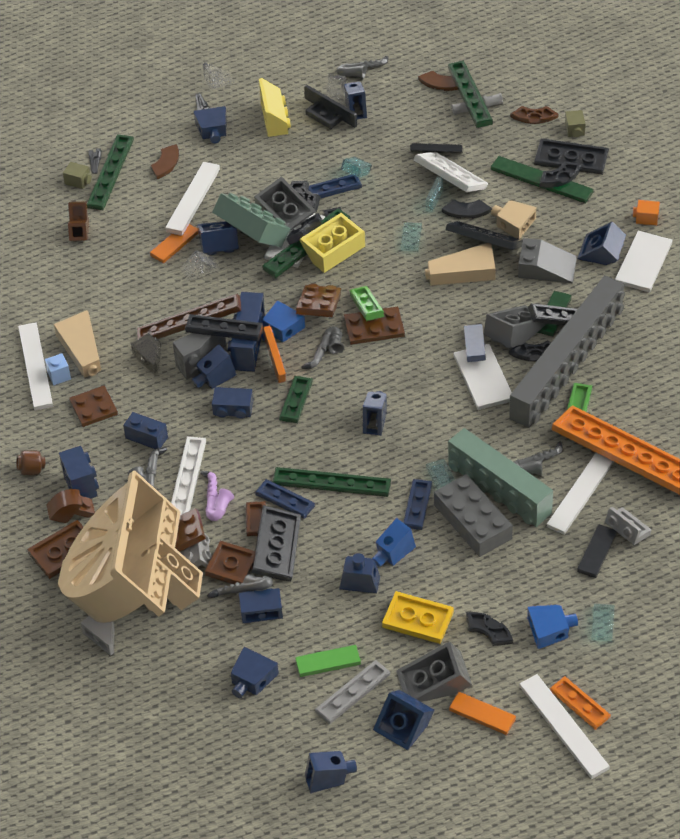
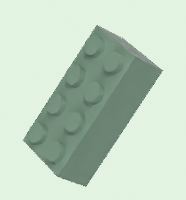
(251, 219)

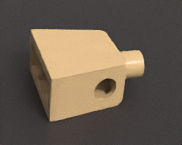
(514, 217)

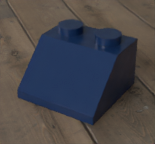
(217, 237)
(602, 245)
(403, 719)

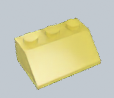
(273, 109)
(333, 242)

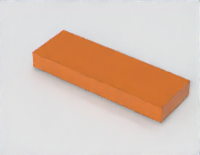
(173, 244)
(274, 354)
(580, 702)
(482, 713)

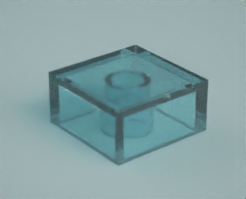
(356, 166)

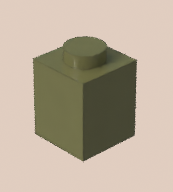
(575, 123)
(77, 175)

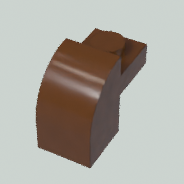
(78, 221)
(67, 503)

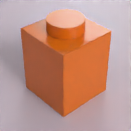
(646, 212)

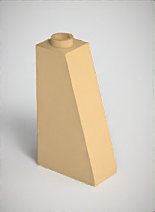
(463, 266)
(79, 342)

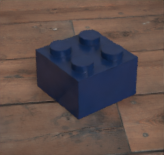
(78, 471)

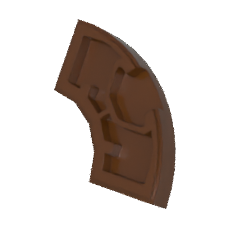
(438, 81)
(534, 116)
(167, 161)

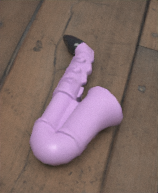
(216, 505)

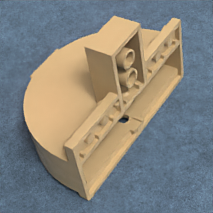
(129, 557)

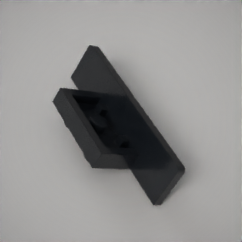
(327, 110)

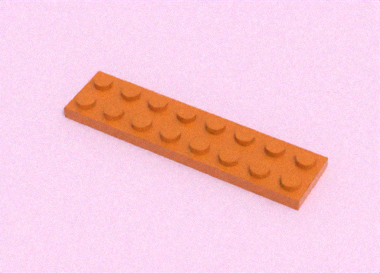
(620, 447)

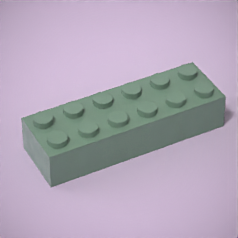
(500, 477)

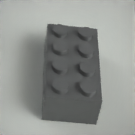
(473, 515)

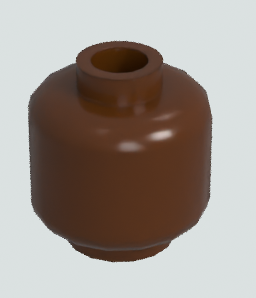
(30, 462)

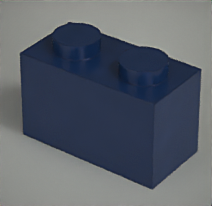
(232, 402)
(145, 431)
(260, 605)

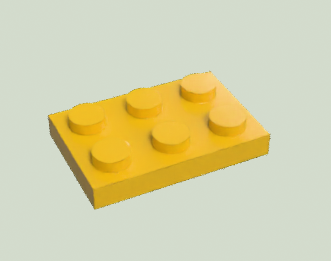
(418, 617)

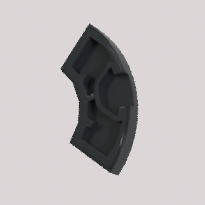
(560, 176)
(302, 188)
(466, 210)
(306, 226)
(529, 352)
(486, 625)

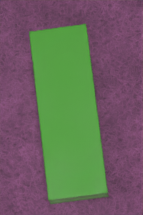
(366, 303)
(328, 660)

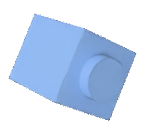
(57, 369)

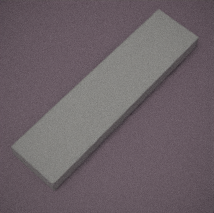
(352, 692)

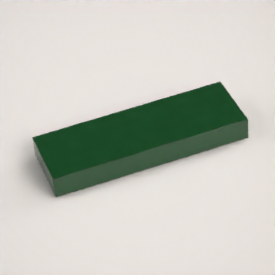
(557, 299)
(296, 399)

